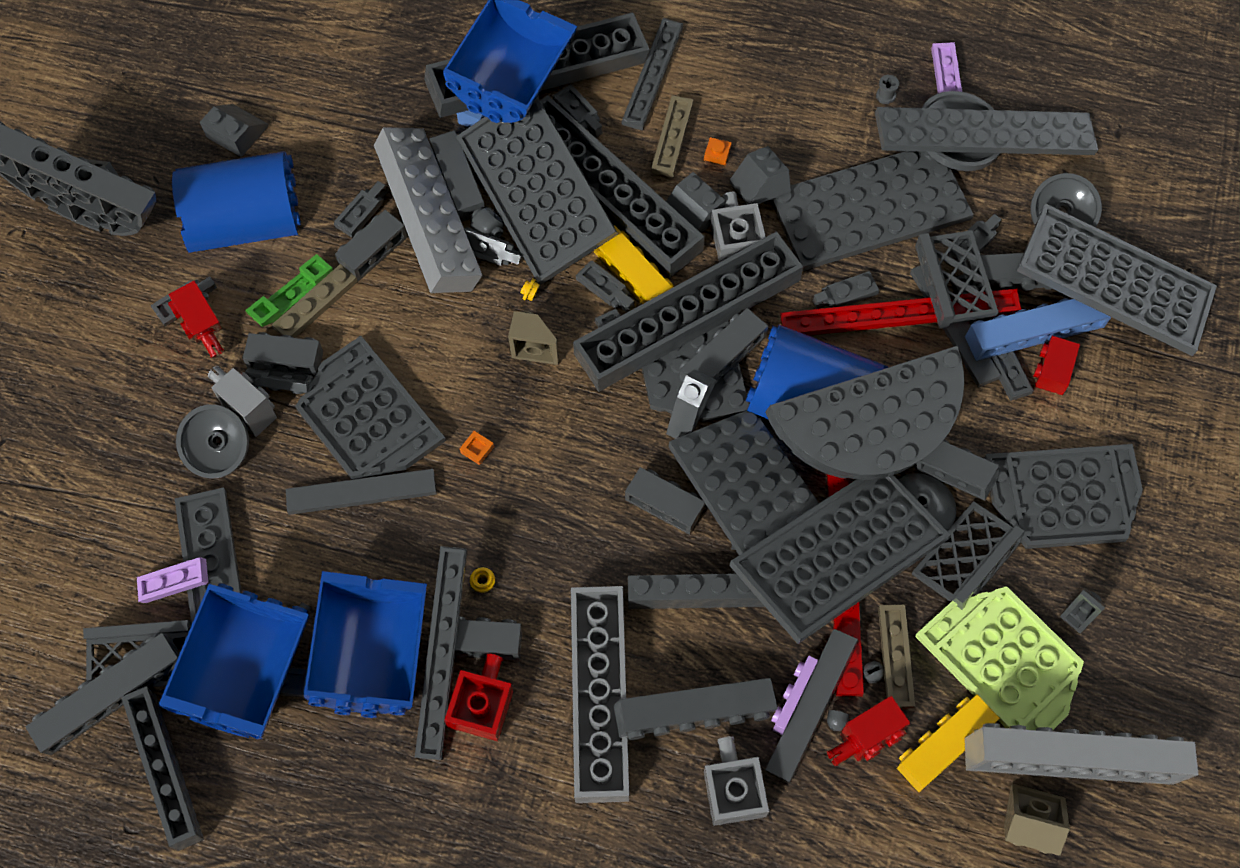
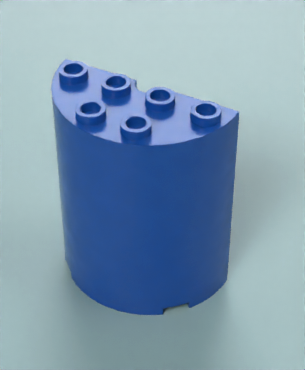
(507, 59)
(236, 201)
(799, 365)
(365, 645)
(234, 661)

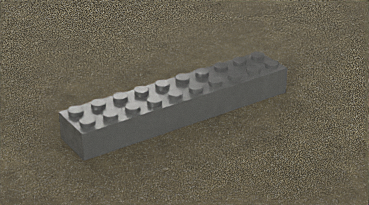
(592, 52)
(628, 199)
(687, 311)

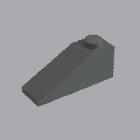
(690, 403)
(1083, 610)

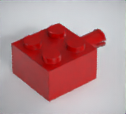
(197, 316)
(480, 701)
(870, 732)

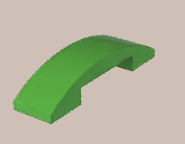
(269, 310)

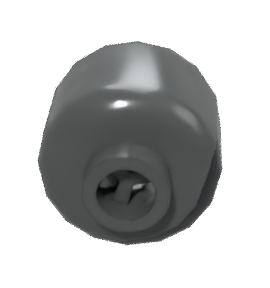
(487, 222)

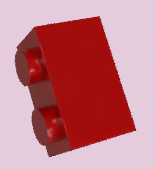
(1056, 365)

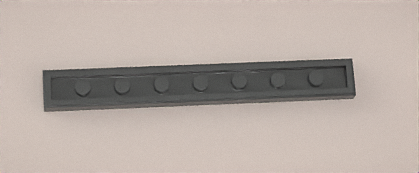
(441, 653)

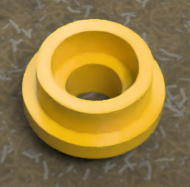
(529, 289)
(479, 573)

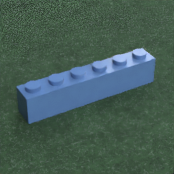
(1032, 327)

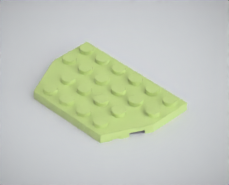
(1006, 658)

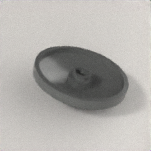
(960, 160)

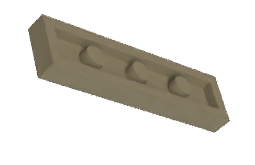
(672, 136)
(315, 302)
(896, 655)

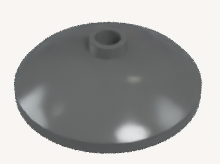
(1070, 192)
(198, 444)
(936, 495)

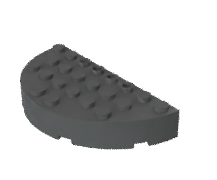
(74, 185)
(875, 420)

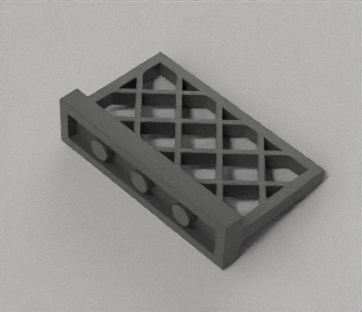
(936, 283)
(986, 568)
(125, 634)

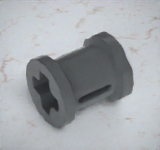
(888, 85)

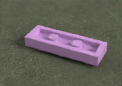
(946, 67)
(172, 580)
(793, 694)

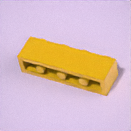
(632, 268)
(946, 744)

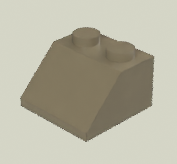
(532, 339)
(1036, 820)

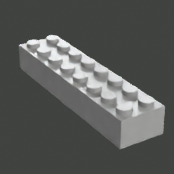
(427, 210)
(597, 687)
(1080, 755)

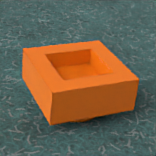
(717, 151)
(476, 447)

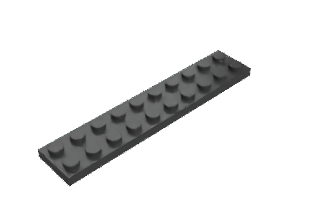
(985, 131)

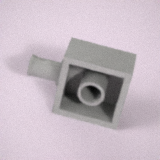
(735, 226)
(239, 395)
(735, 787)

